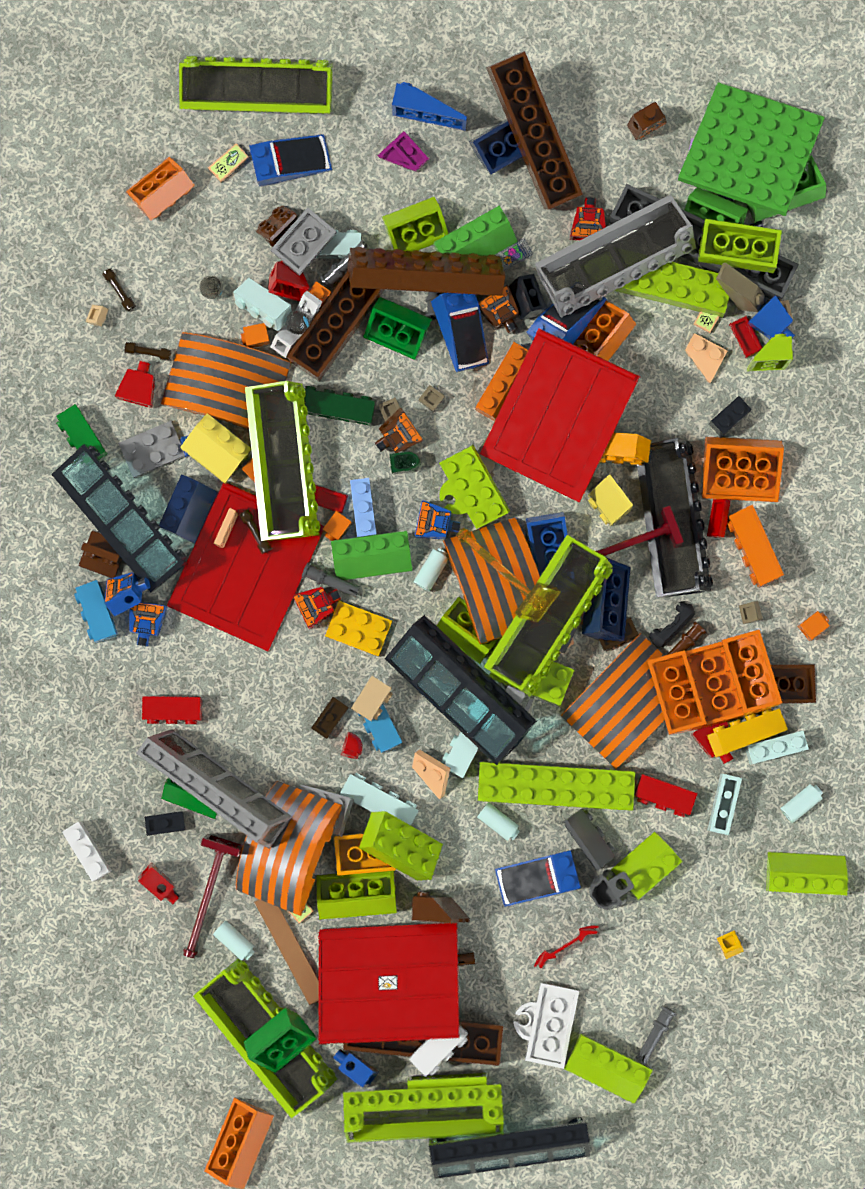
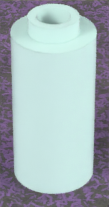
(431, 569)
(802, 803)
(498, 822)
(234, 941)

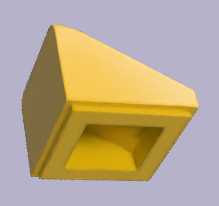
(730, 944)

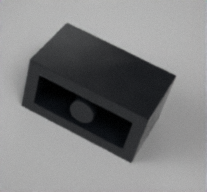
(527, 296)
(730, 416)

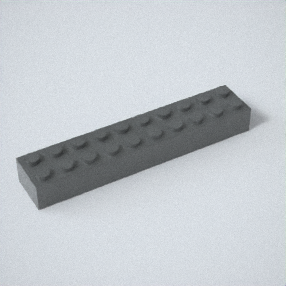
(770, 283)

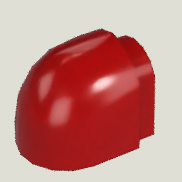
(352, 746)

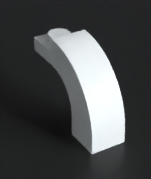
(284, 339)

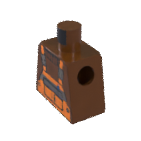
(647, 119)
(500, 310)
(398, 433)

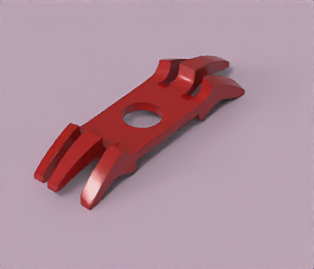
(544, 956)

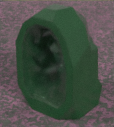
(404, 462)

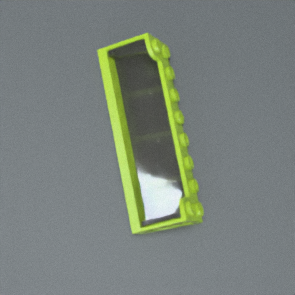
(255, 85)
(282, 461)
(531, 646)
(243, 1006)
(423, 1113)

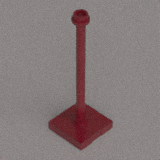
(669, 528)
(221, 848)

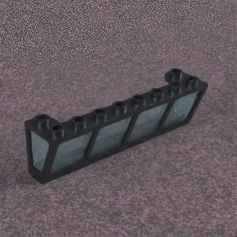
(119, 517)
(460, 690)
(509, 1149)

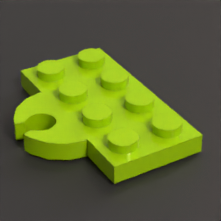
(472, 488)

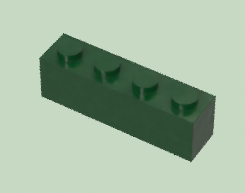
(339, 407)

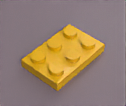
(358, 628)

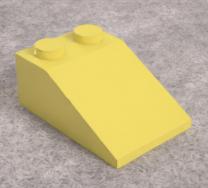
(609, 501)

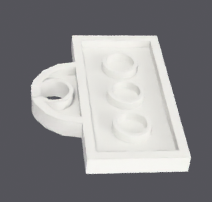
(548, 1024)

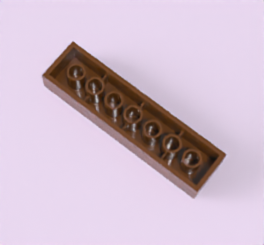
(534, 130)
(425, 271)
(481, 1047)

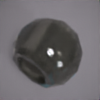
(217, 287)
(297, 322)

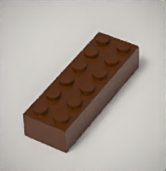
(332, 328)

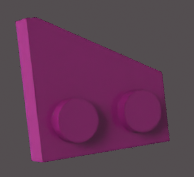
(404, 153)

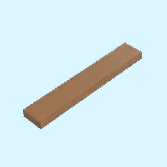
(290, 950)

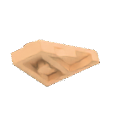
(705, 355)
(432, 772)

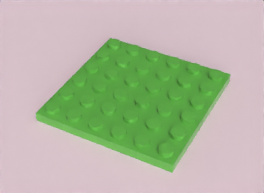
(751, 149)

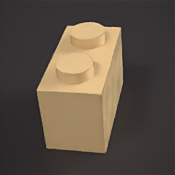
(372, 698)

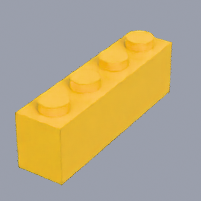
(747, 732)

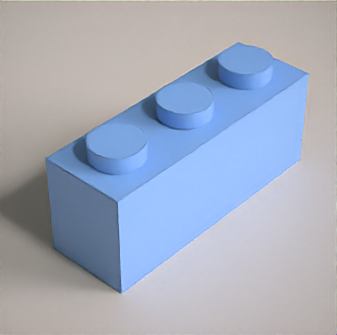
(363, 507)

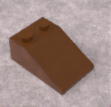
(795, 683)

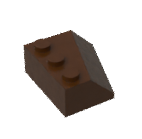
(437, 909)

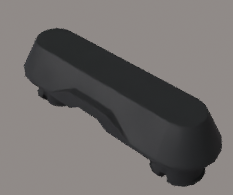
(685, 614)

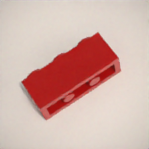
(172, 709)
(665, 795)

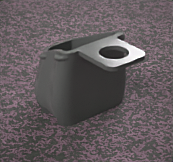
(608, 891)

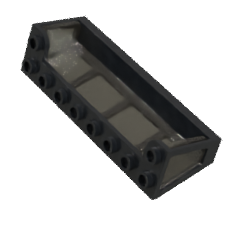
(671, 482)

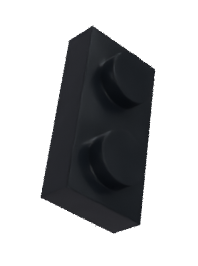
(164, 823)

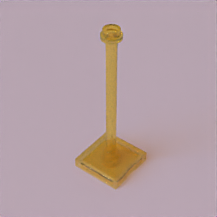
(536, 600)

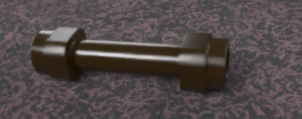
(110, 276)
(163, 354)
(247, 518)

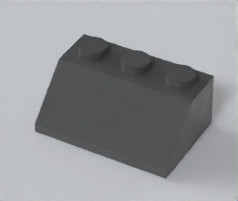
(589, 838)

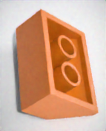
(160, 188)

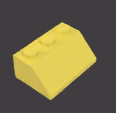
(216, 448)

